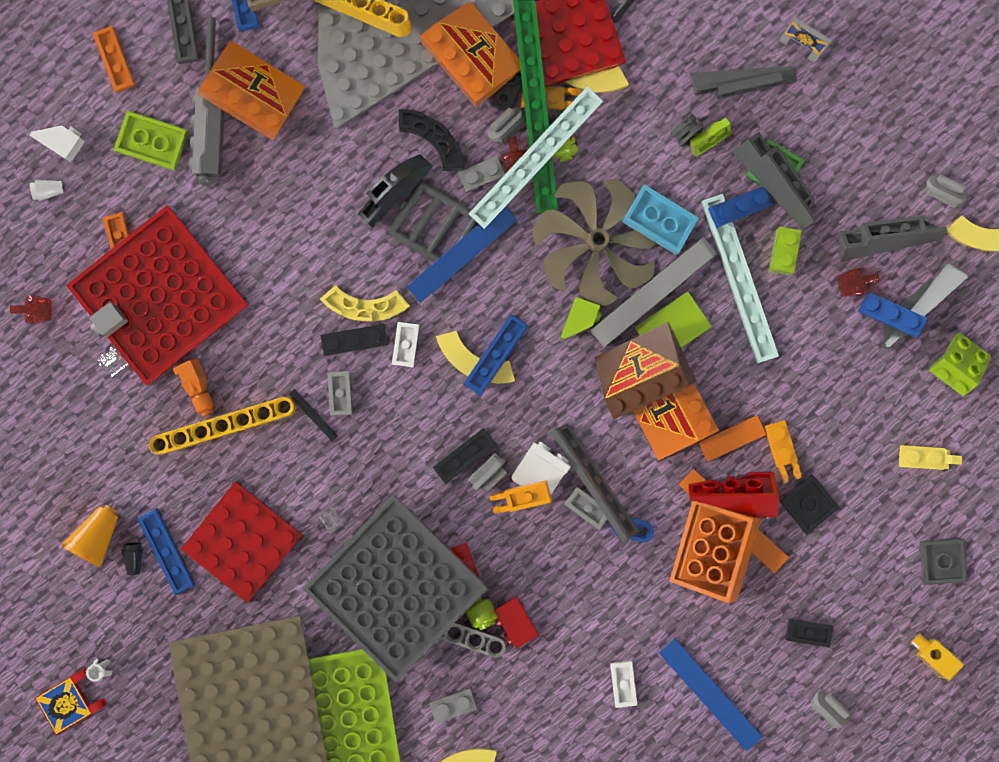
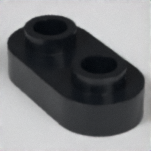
(508, 90)

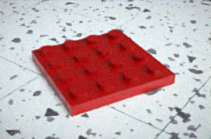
(576, 39)
(241, 542)

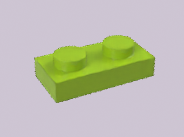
(716, 133)

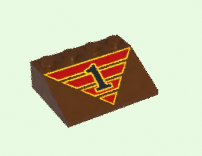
(643, 370)

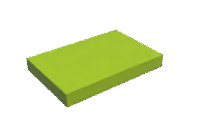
(151, 140)
(683, 317)

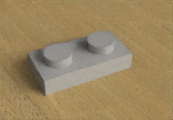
(481, 174)
(339, 393)
(586, 508)
(453, 705)

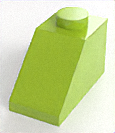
(581, 317)

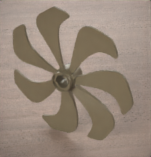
(559, 260)

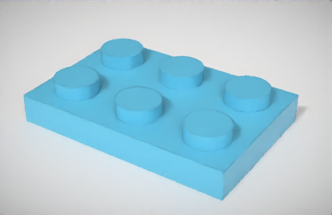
(660, 219)

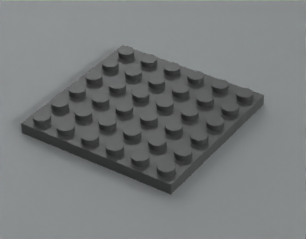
(395, 588)

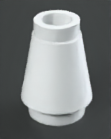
(45, 189)

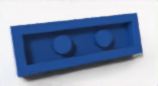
(740, 207)
(893, 315)

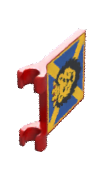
(66, 704)

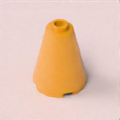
(93, 536)

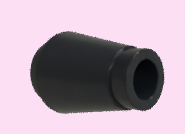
(132, 557)

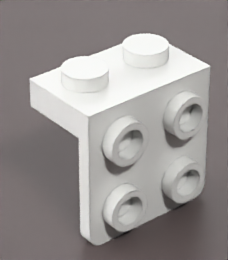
(540, 466)

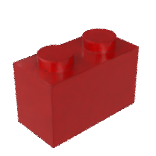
(515, 622)

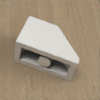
(60, 140)

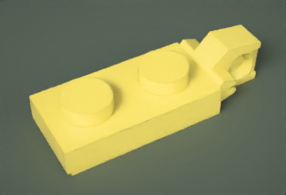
(927, 457)

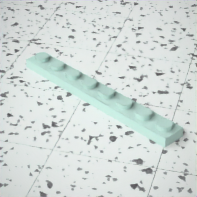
(535, 157)
(742, 286)

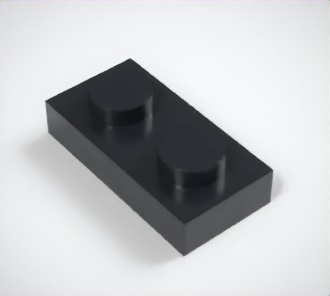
(809, 632)

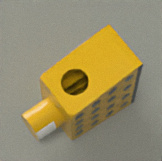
(943, 664)

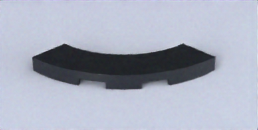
(436, 134)

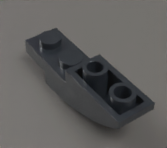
(397, 182)

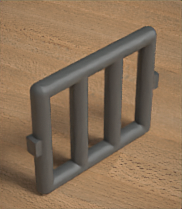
(438, 198)

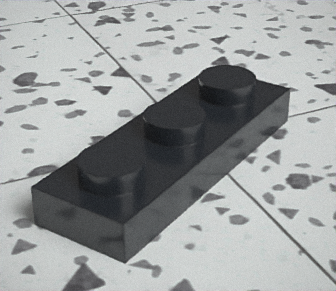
(354, 340)
(464, 456)

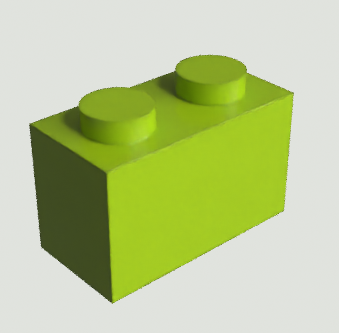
(785, 251)

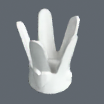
(97, 671)

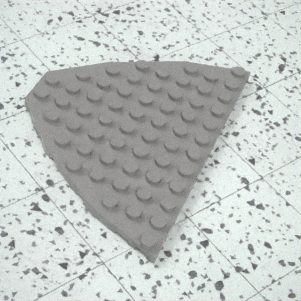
(368, 64)

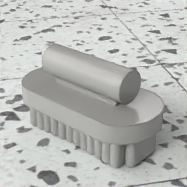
(506, 125)
(946, 190)
(488, 473)
(831, 709)

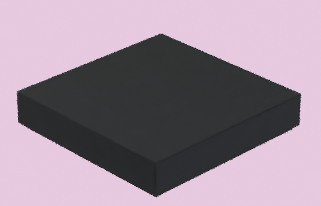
(809, 504)

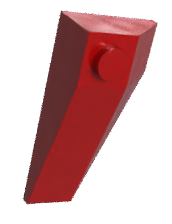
(750, 495)

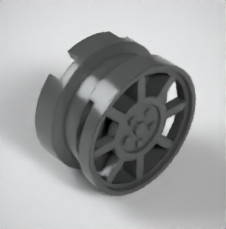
(688, 126)

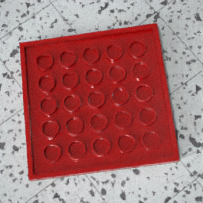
(164, 290)

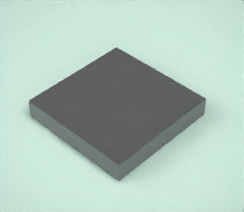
(943, 561)

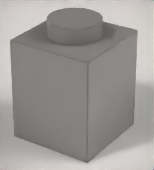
(108, 320)

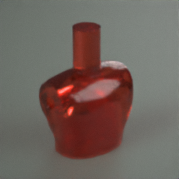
(511, 157)
(854, 283)
(35, 309)

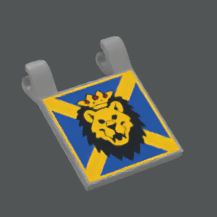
(807, 37)

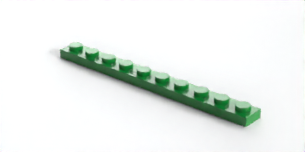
(534, 97)

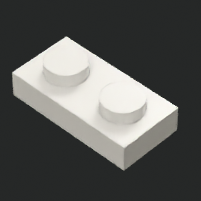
(405, 344)
(623, 684)

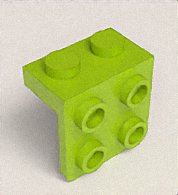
(961, 365)

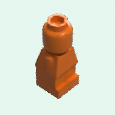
(195, 384)

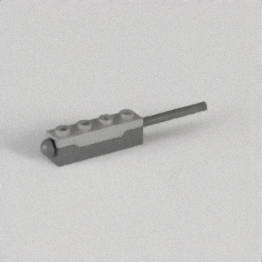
(207, 125)

